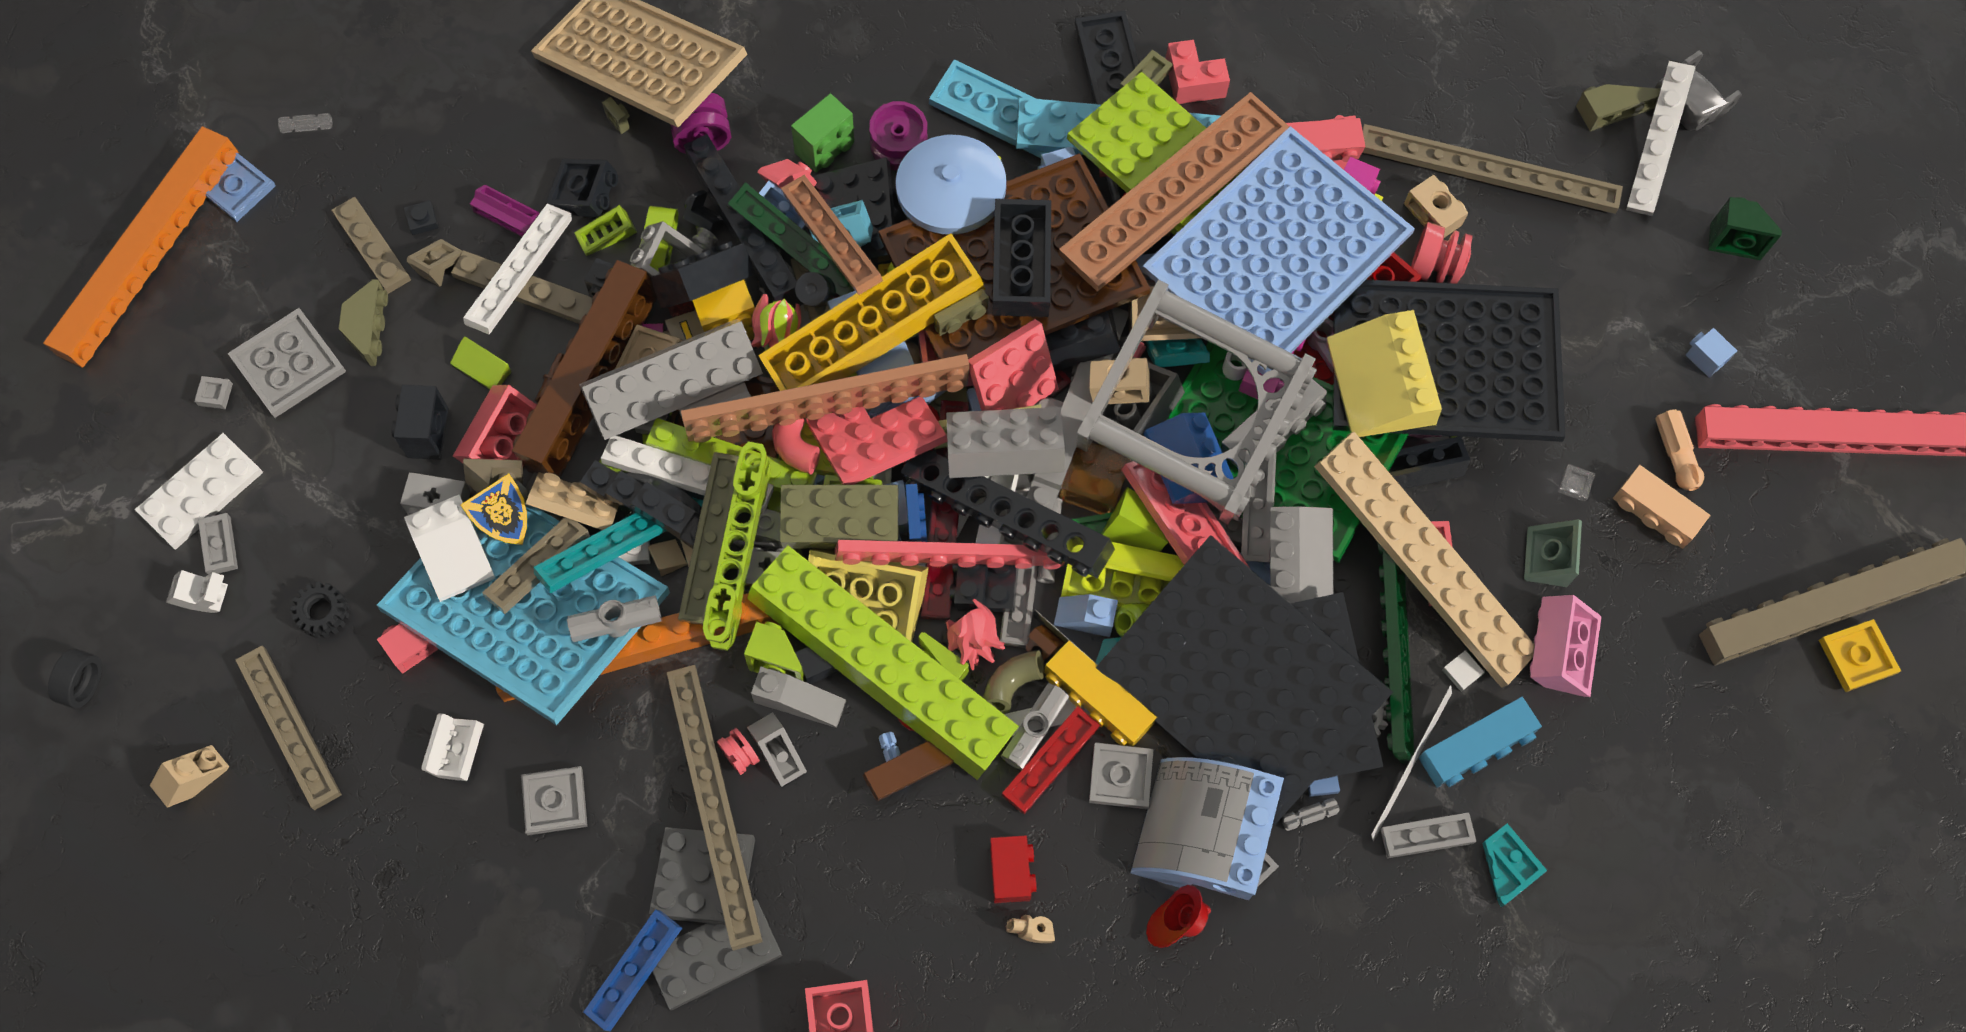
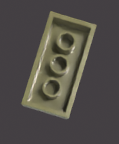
(828, 513)

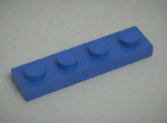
(632, 970)

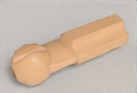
(1680, 450)

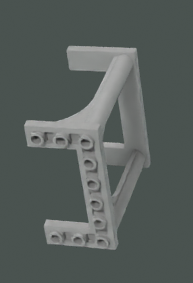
(1220, 491)

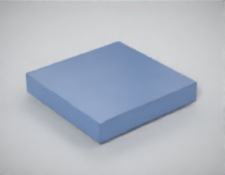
(240, 188)

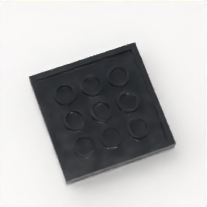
(864, 182)

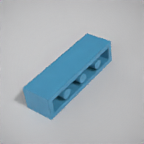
(1480, 742)

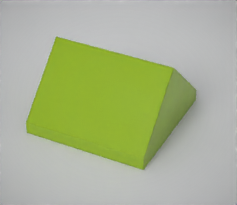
(1134, 525)

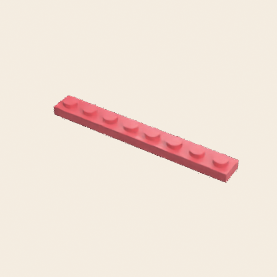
(941, 554)

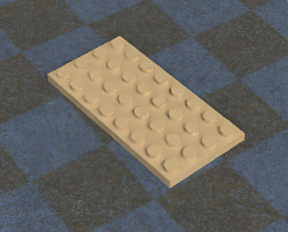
(640, 55)

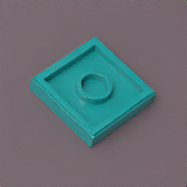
(1177, 352)

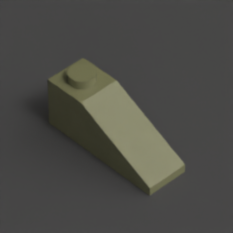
(1614, 103)

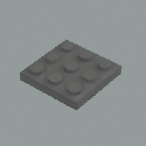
(685, 877)

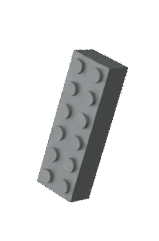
(671, 379)

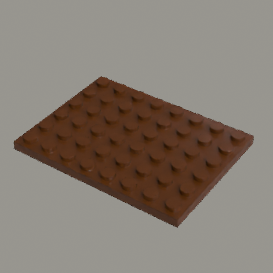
(1072, 299)

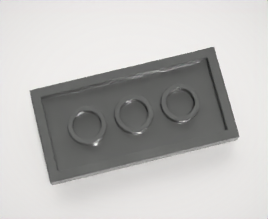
(706, 961)

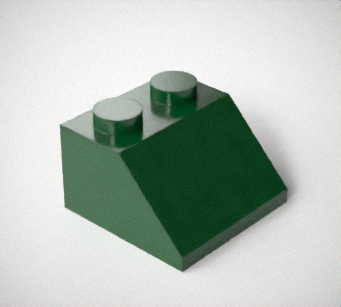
(1743, 230)

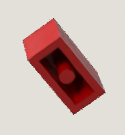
(1011, 869)

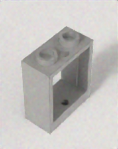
(650, 241)

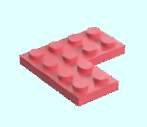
(867, 445)

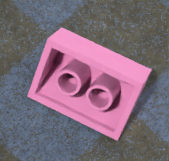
(1565, 645)

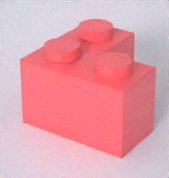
(1194, 79)

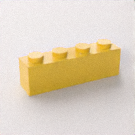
(1099, 695)

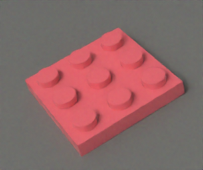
(1014, 370)

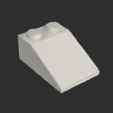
(449, 548)

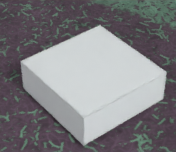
(1463, 671)

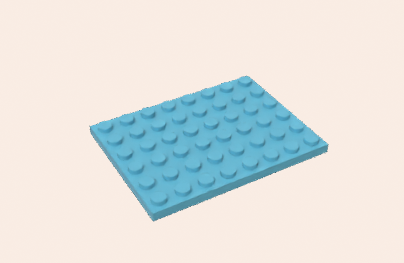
(530, 645)

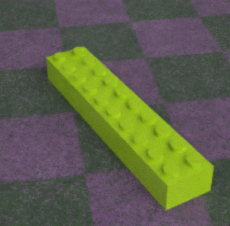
(882, 662)

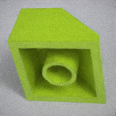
(772, 650)

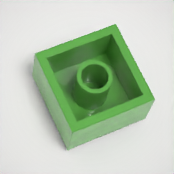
(823, 133)

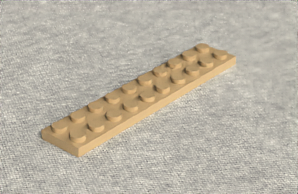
(1427, 559)

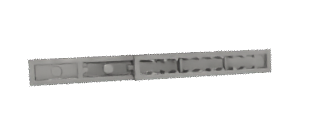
(1076, 405)

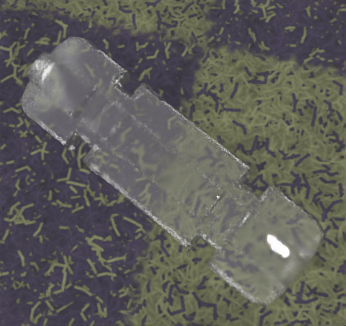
(305, 123)

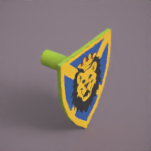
(499, 511)

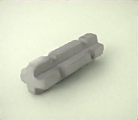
(1310, 814)

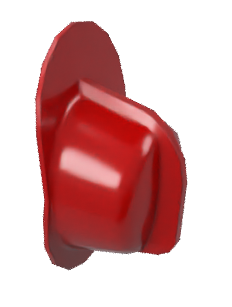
(1179, 916)

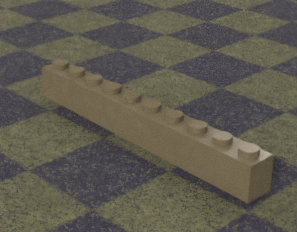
(1835, 601)

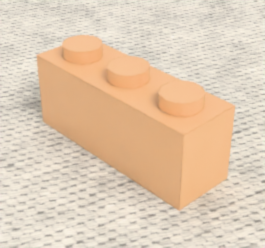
(1661, 507)

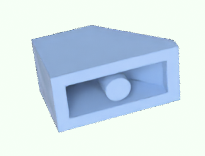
(1086, 614)

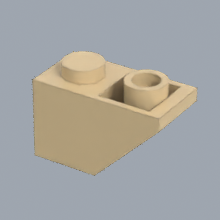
(187, 775)

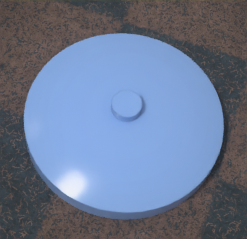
(950, 184)

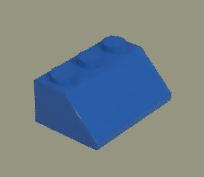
(1192, 437)

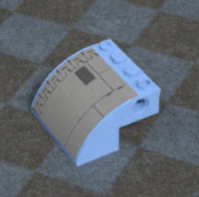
(1208, 825)

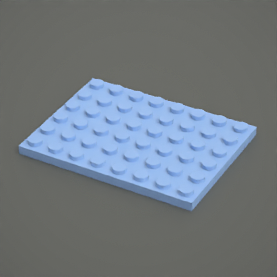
(1281, 244)

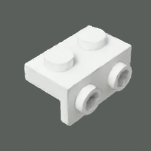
(452, 747)

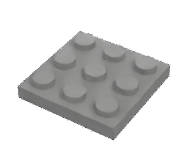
(286, 362)

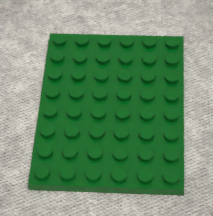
(1295, 476)

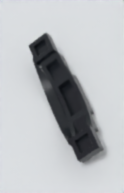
(648, 497)

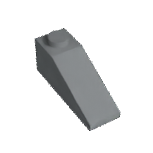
(796, 697)

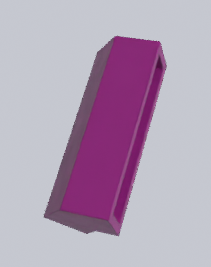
(503, 210)

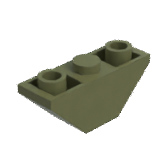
(363, 320)

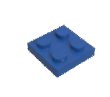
(916, 514)

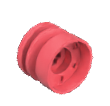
(1441, 255)

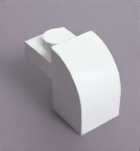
(197, 592)

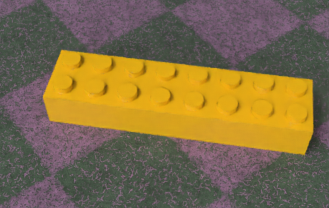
(875, 320)

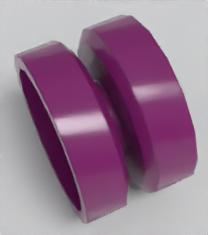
(708, 119)
(896, 131)

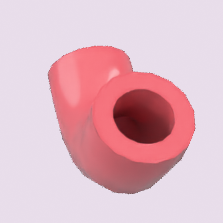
(793, 449)

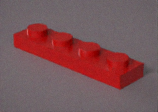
(1050, 760)

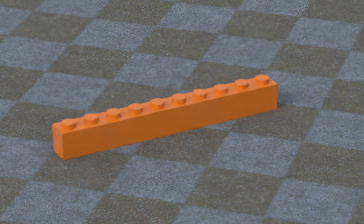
(141, 247)
(672, 637)

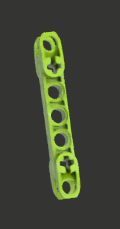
(744, 499)

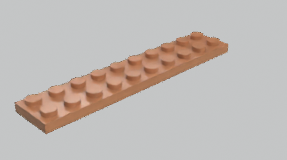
(1172, 191)
(826, 398)

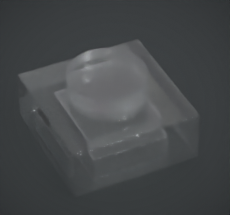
(1576, 482)

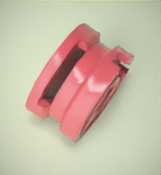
(738, 751)

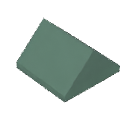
(1553, 553)

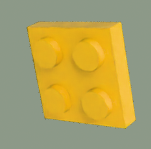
(1859, 655)

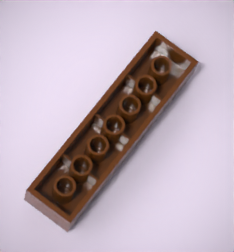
(562, 411)

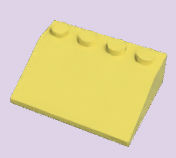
(1384, 375)
(887, 590)

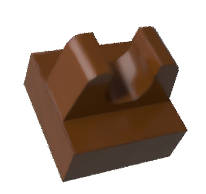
(1046, 640)

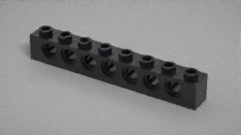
(1089, 560)

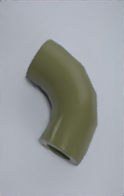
(1011, 676)

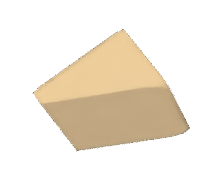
(667, 556)

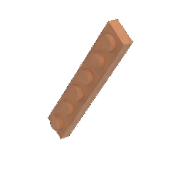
(832, 235)

